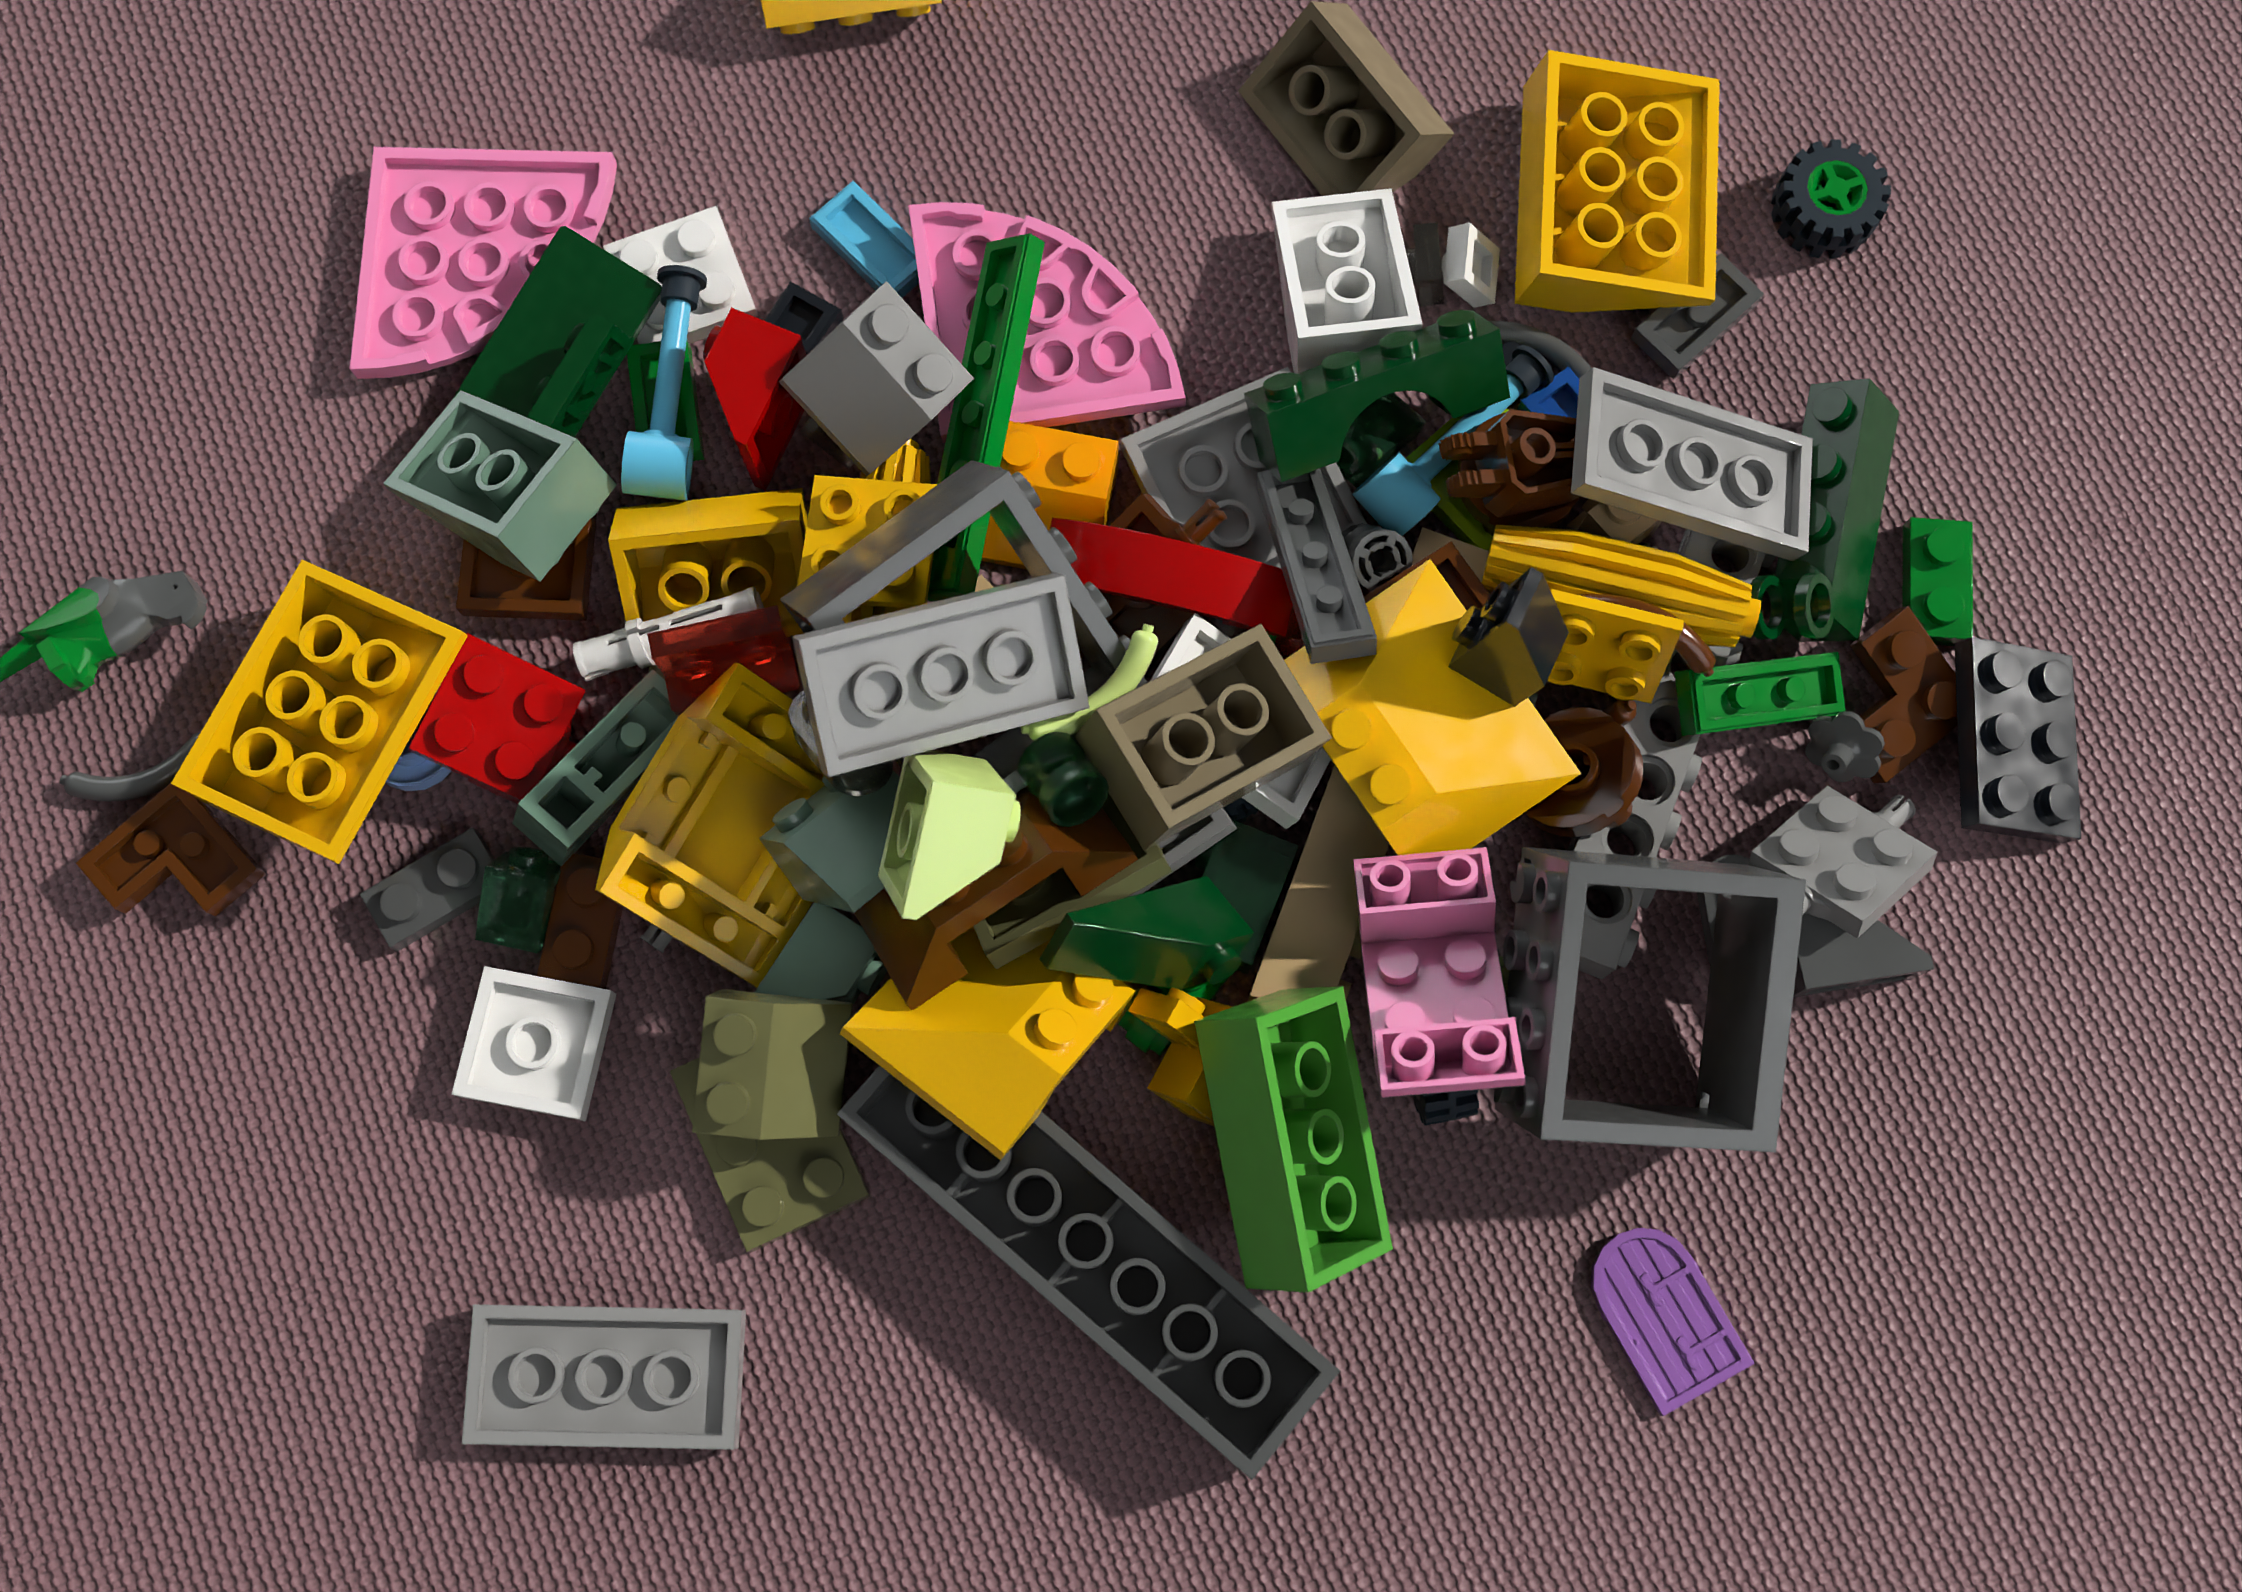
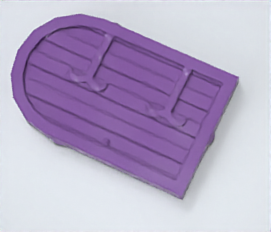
(1665, 1317)

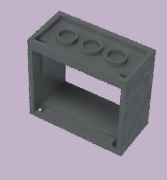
(927, 526)
(1744, 1012)

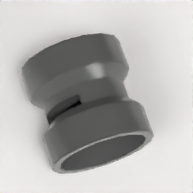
(1364, 547)

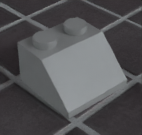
(876, 379)

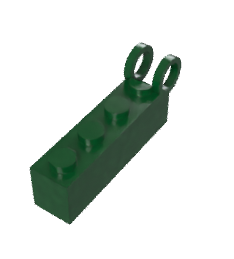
(1852, 450)

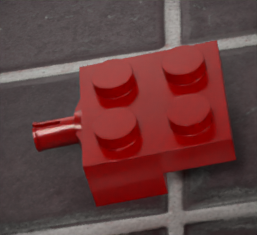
(498, 720)

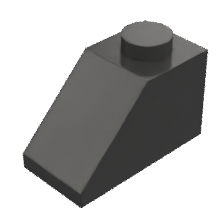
(1838, 961)

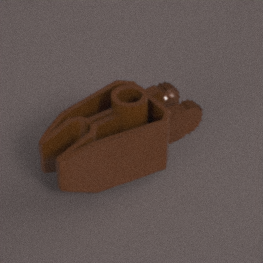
(1519, 462)

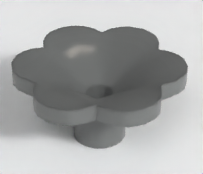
(1844, 746)

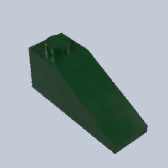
(1153, 938)

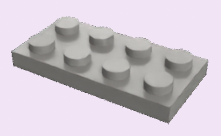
(1692, 465)
(941, 673)
(604, 1377)

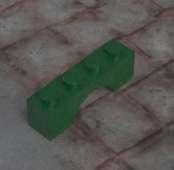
(1306, 415)

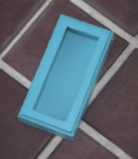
(868, 239)

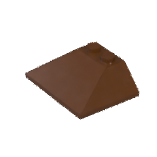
(920, 950)

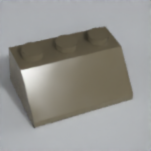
(1343, 105)

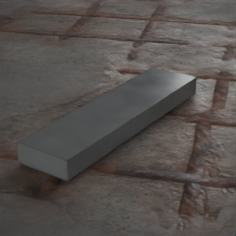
(1317, 567)

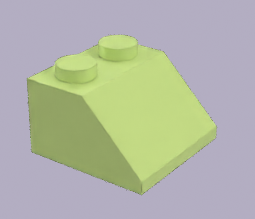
(944, 829)

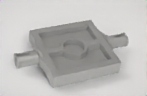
(1849, 856)

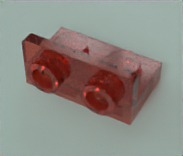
(702, 651)

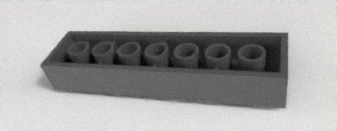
(1110, 1270)

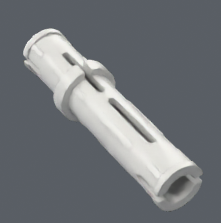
(631, 644)

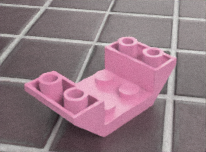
(1434, 974)

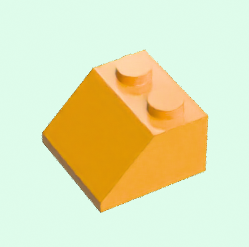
(1068, 472)

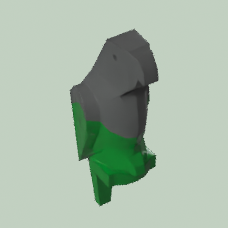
(104, 623)

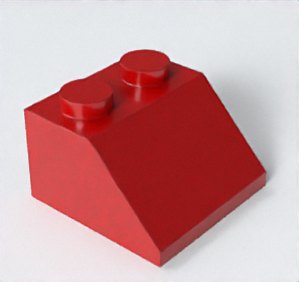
(745, 366)

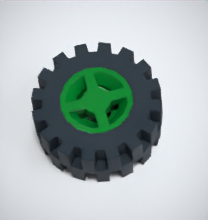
(1837, 177)

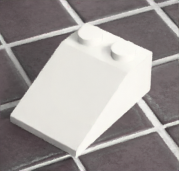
(1342, 274)

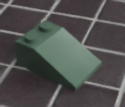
(503, 483)

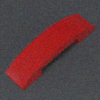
(1179, 575)

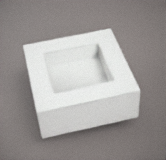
(1471, 265)

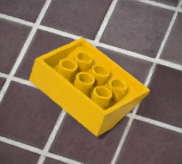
(1616, 187)
(319, 711)

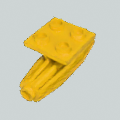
(852, 508)
(1612, 644)

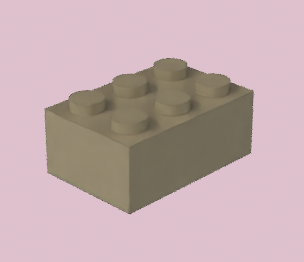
(1202, 736)

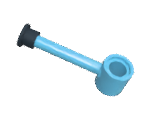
(658, 459)
(1402, 490)

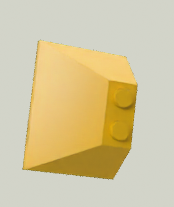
(1421, 742)
(691, 828)
(991, 1040)

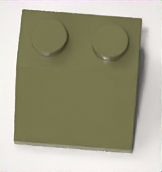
(771, 1066)

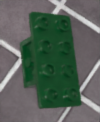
(564, 334)

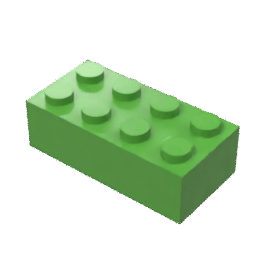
(1294, 1138)

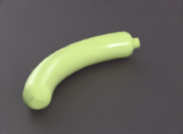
(1122, 681)

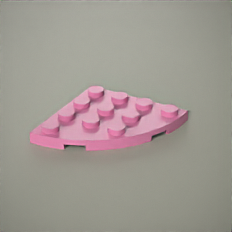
(457, 241)
(1088, 336)

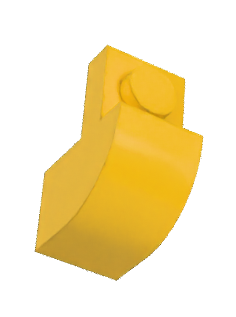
(1181, 1072)

